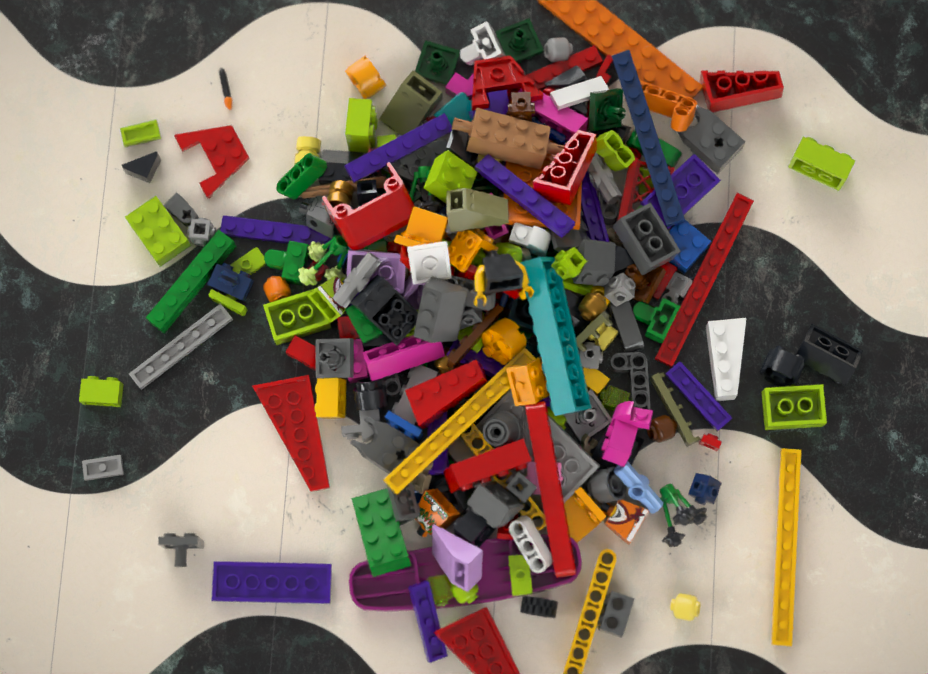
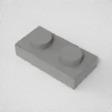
(102, 467)

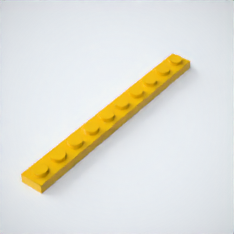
(454, 426)
(786, 547)

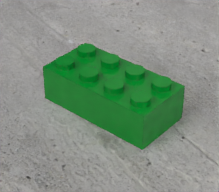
(380, 533)

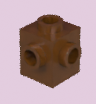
(521, 106)

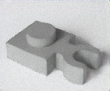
(677, 287)

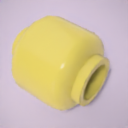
(685, 607)

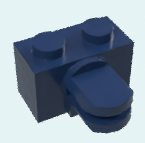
(231, 282)

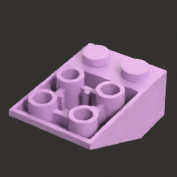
(457, 558)

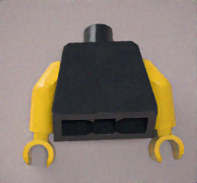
(500, 274)

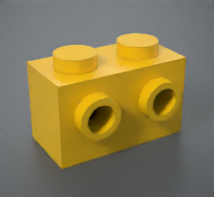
(330, 398)

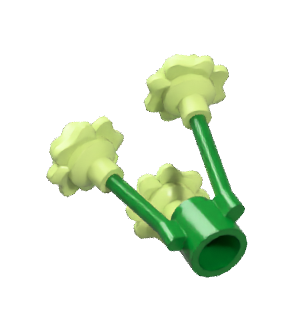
(317, 253)

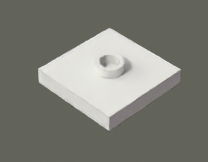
(429, 262)

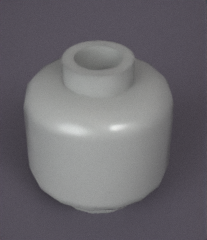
(558, 49)

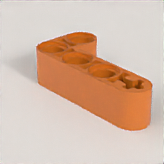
(670, 104)

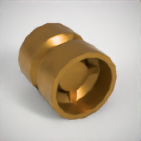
(340, 193)

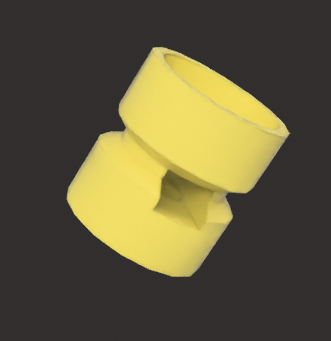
(307, 145)
(607, 335)

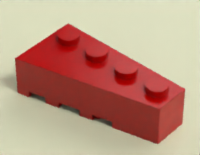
(740, 88)
(564, 175)
(439, 394)
(487, 465)

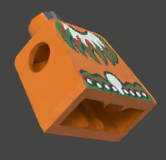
(435, 510)

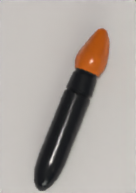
(225, 88)

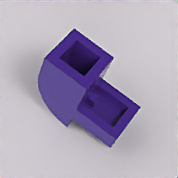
(497, 103)

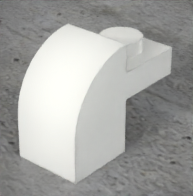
(533, 238)

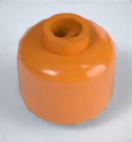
(276, 288)

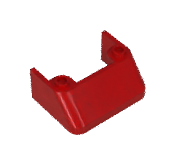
(376, 217)

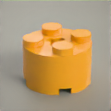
(366, 77)
(503, 341)

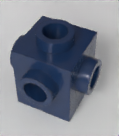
(704, 489)

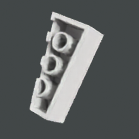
(725, 352)

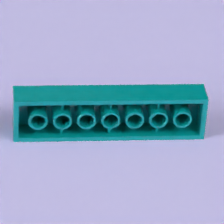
(556, 338)

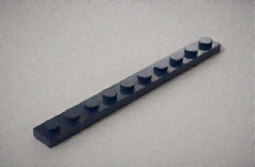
(648, 138)

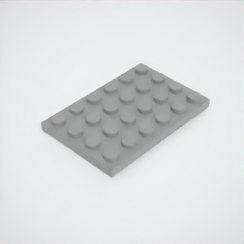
(576, 462)

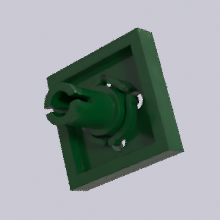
(522, 32)
(438, 57)
(609, 109)

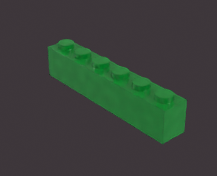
(191, 282)

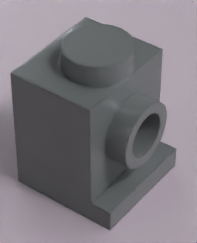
(528, 487)

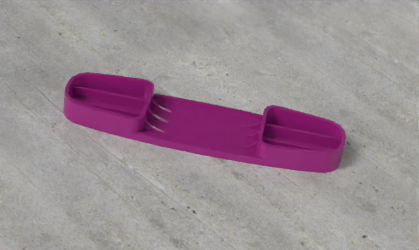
(391, 591)

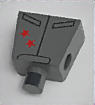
(317, 217)

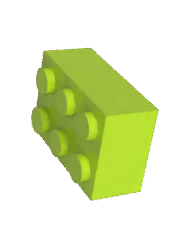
(361, 125)
(821, 163)
(158, 231)
(294, 317)
(794, 407)

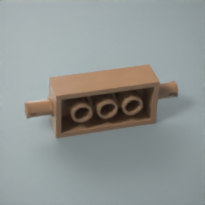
(507, 138)

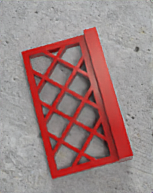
(631, 184)

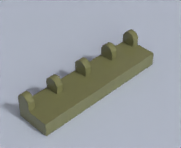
(591, 329)
(673, 409)

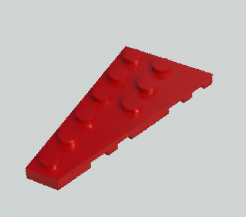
(294, 416)
(478, 644)

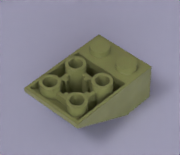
(411, 104)
(475, 209)

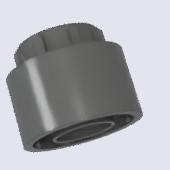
(606, 486)

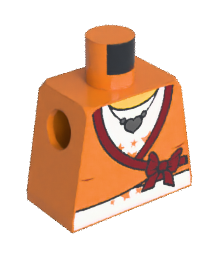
(624, 519)

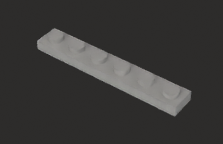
(180, 346)

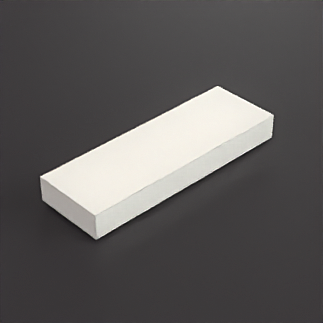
(577, 93)

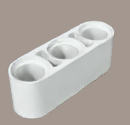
(539, 547)

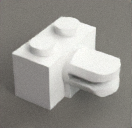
(483, 47)

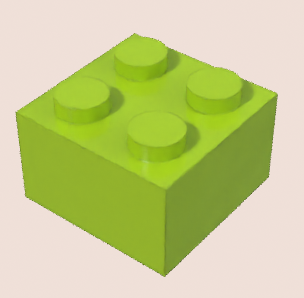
(449, 174)

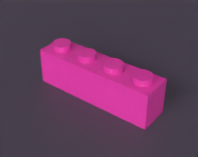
(562, 120)
(407, 354)

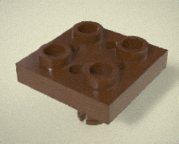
(641, 281)

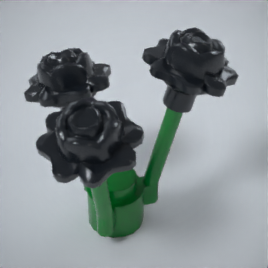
(433, 203)
(683, 515)

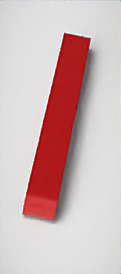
(550, 489)

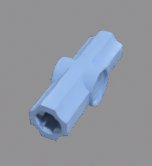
(639, 487)

